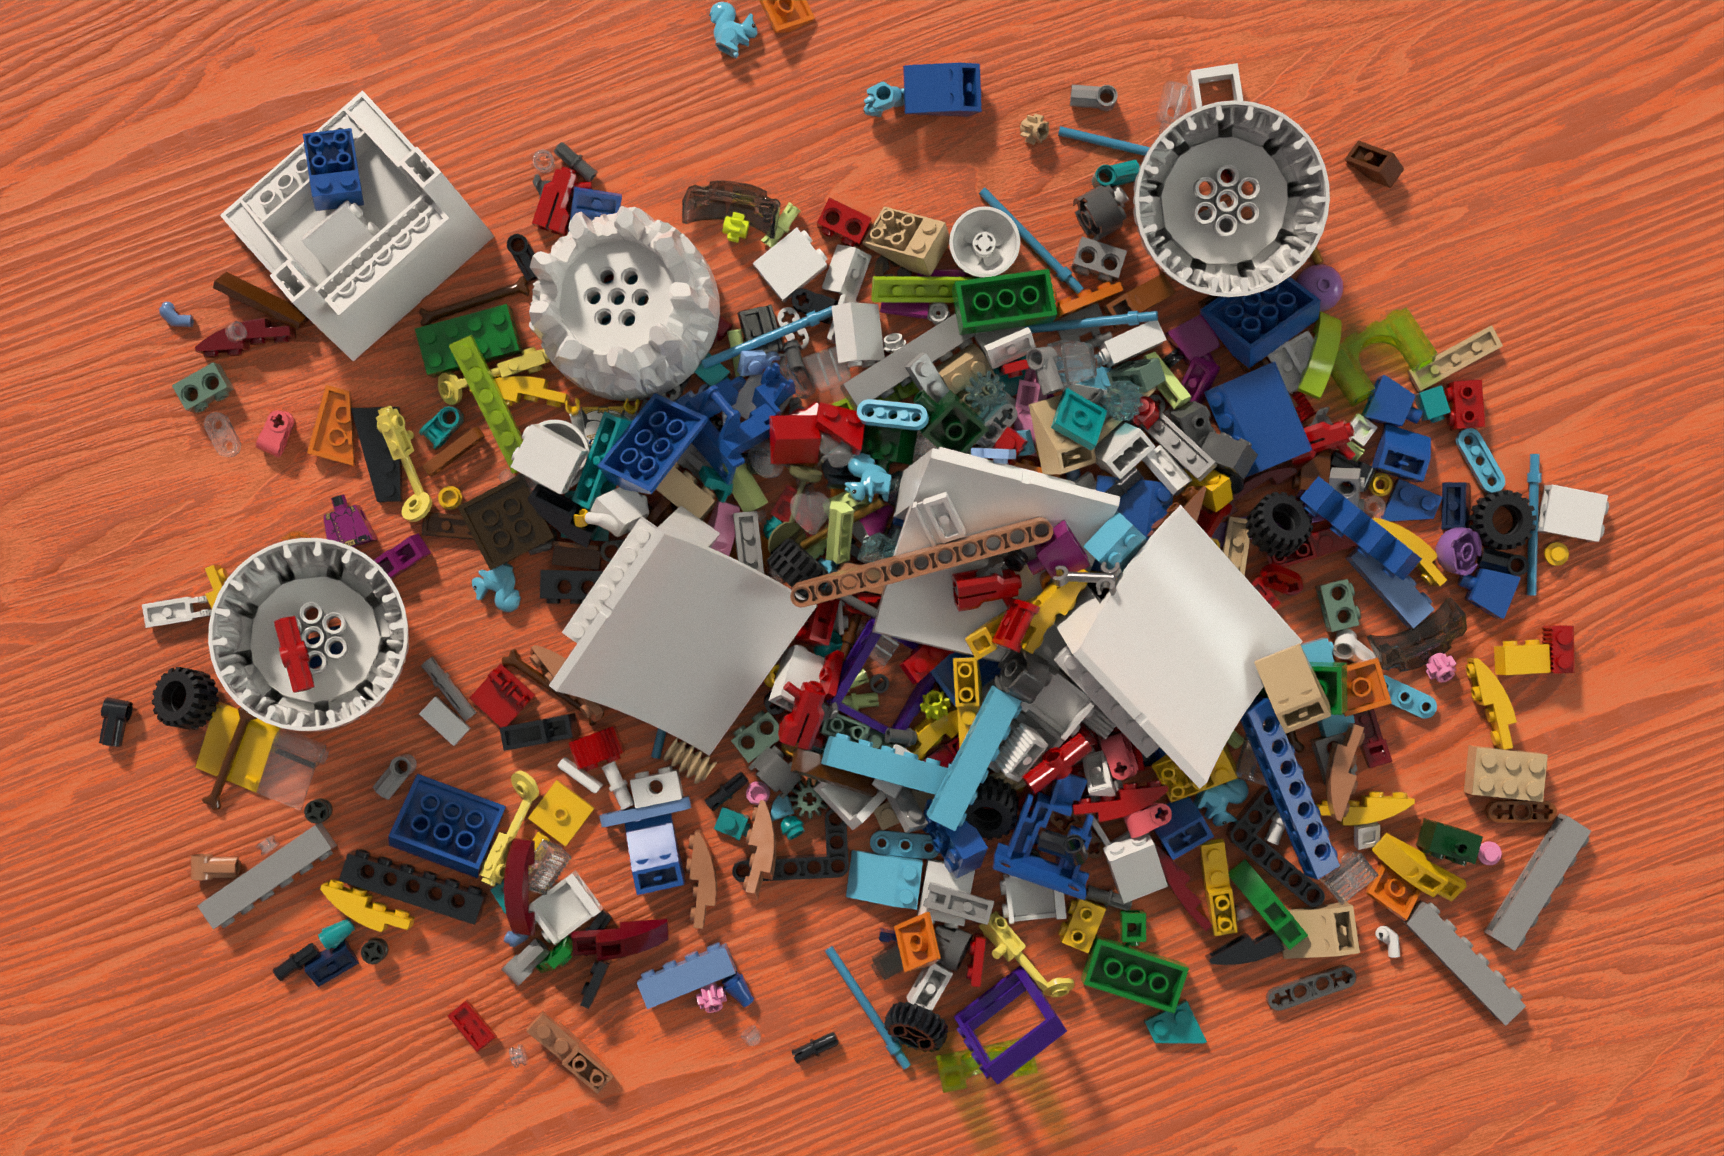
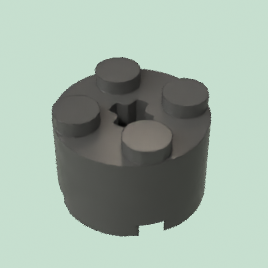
(1099, 212)
(1023, 675)
(775, 771)

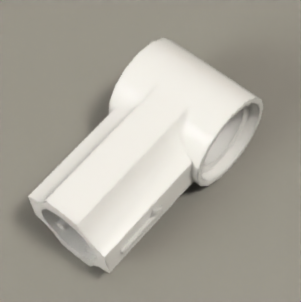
(1348, 647)

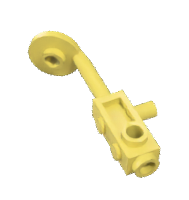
(451, 387)
(392, 427)
(494, 866)
(1010, 946)

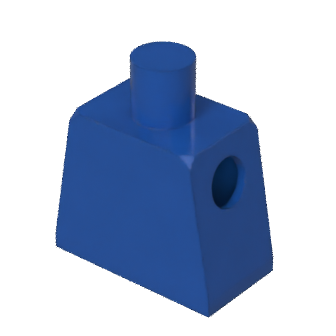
(1391, 404)
(1490, 591)

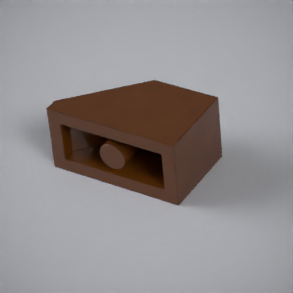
(1375, 163)
(1309, 472)

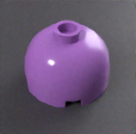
(1323, 283)
(1458, 550)

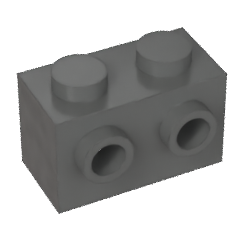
(1193, 421)
(1230, 455)

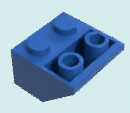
(1403, 454)
(1184, 830)

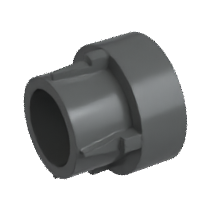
(952, 946)

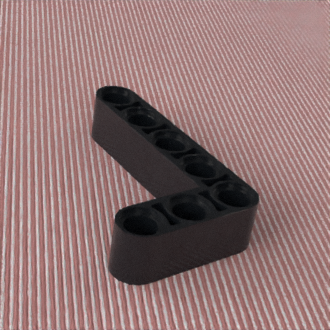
(1268, 854)
(802, 861)

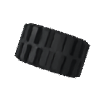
(1521, 517)
(1269, 535)
(795, 565)
(171, 694)
(996, 821)

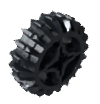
(916, 1027)

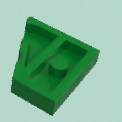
(558, 956)

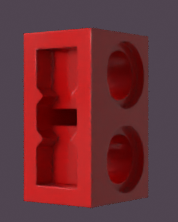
(847, 217)
(819, 625)

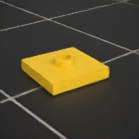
(561, 813)

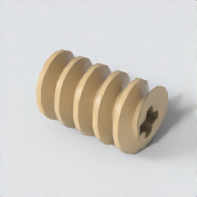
(689, 760)

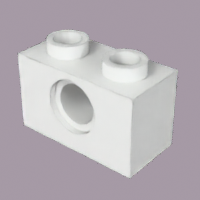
(645, 796)
(929, 986)

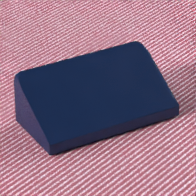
(1455, 505)
(331, 963)

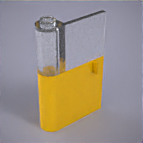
(268, 759)

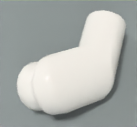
(1390, 938)

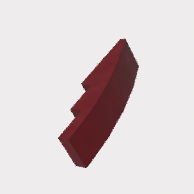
(1176, 879)

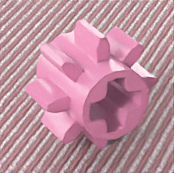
(1441, 667)
(711, 998)

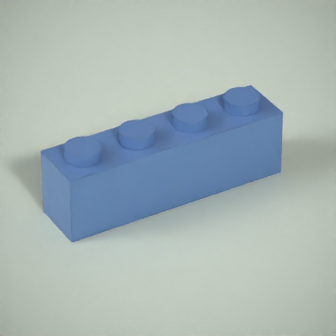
(1397, 594)
(687, 975)

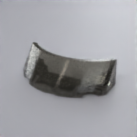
(725, 197)
(1416, 645)

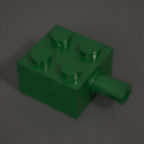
(951, 422)
(889, 444)
(1455, 843)

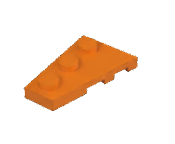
(1087, 298)
(333, 427)

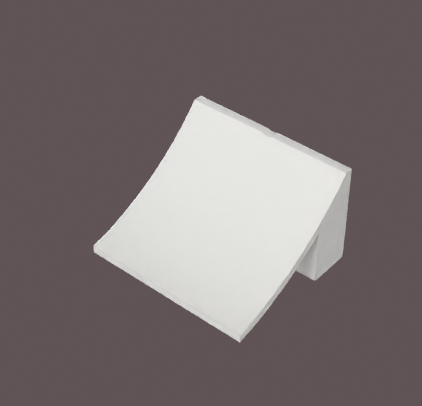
(420, 243)
(985, 498)
(678, 632)
(1174, 646)

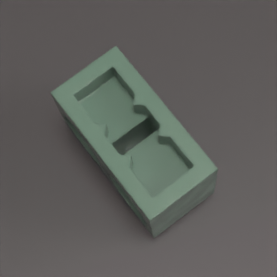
(1143, 373)
(201, 382)
(1331, 607)
(761, 739)

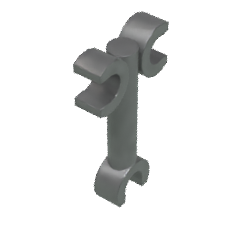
(1103, 580)

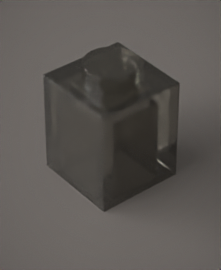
(887, 961)

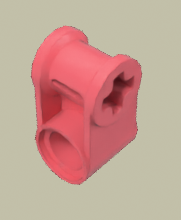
(275, 436)
(1119, 753)
(1145, 821)

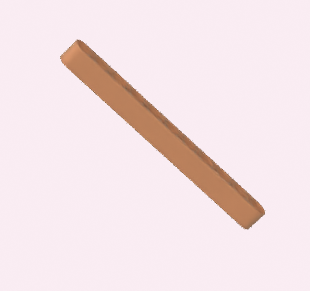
(930, 553)

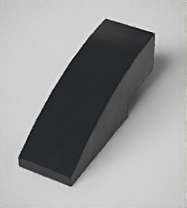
(559, 513)
(539, 731)
(1246, 950)

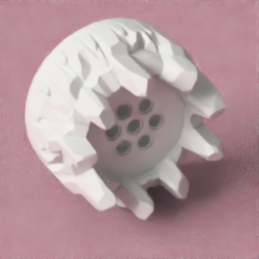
(1286, 200)
(668, 332)
(287, 583)

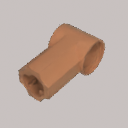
(209, 867)

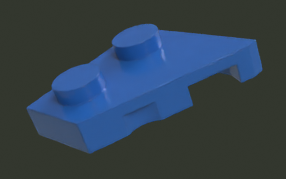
(594, 202)

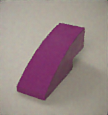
(403, 556)

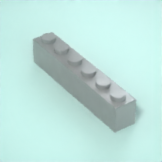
(891, 371)
(267, 875)
(1538, 881)
(1463, 963)

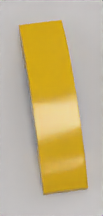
(981, 639)

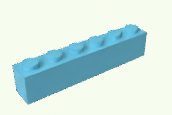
(973, 758)
(884, 764)

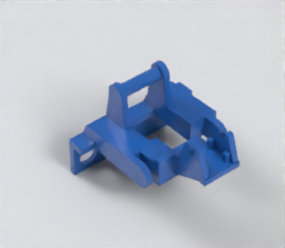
(736, 436)
(1017, 855)

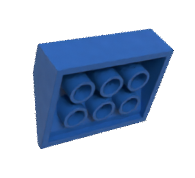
(1262, 321)
(1261, 413)
(651, 445)
(1141, 507)
(446, 825)

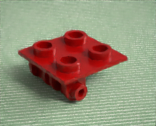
(502, 696)

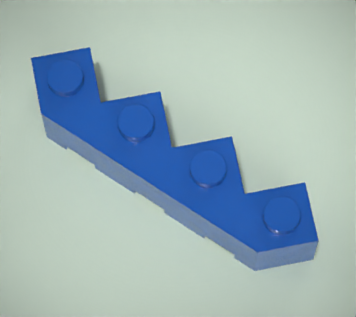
(1360, 528)

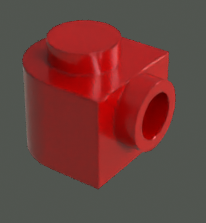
(1148, 413)

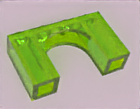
(1396, 330)
(959, 1066)

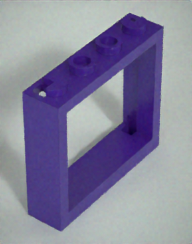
(853, 665)
(991, 1003)

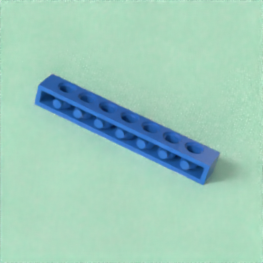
(1313, 863)

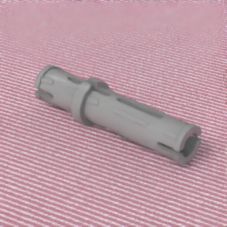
(447, 687)

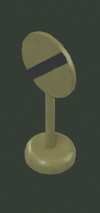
(791, 529)

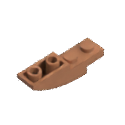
(550, 664)
(1338, 781)
(763, 844)
(703, 869)
(570, 1051)

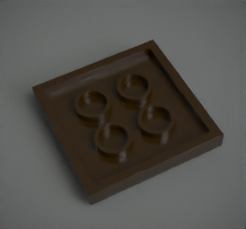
(505, 522)

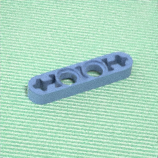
(633, 814)

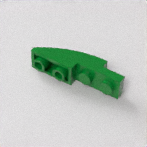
(1267, 904)

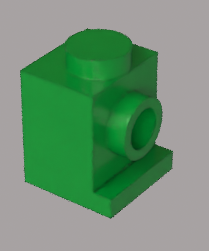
(1136, 936)

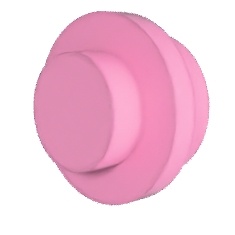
(757, 791)
(1489, 853)

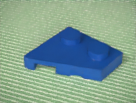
(1410, 503)

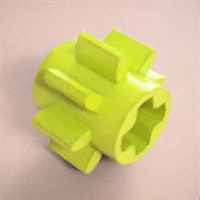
(735, 227)
(935, 705)

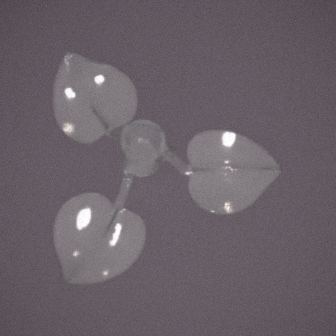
(807, 509)

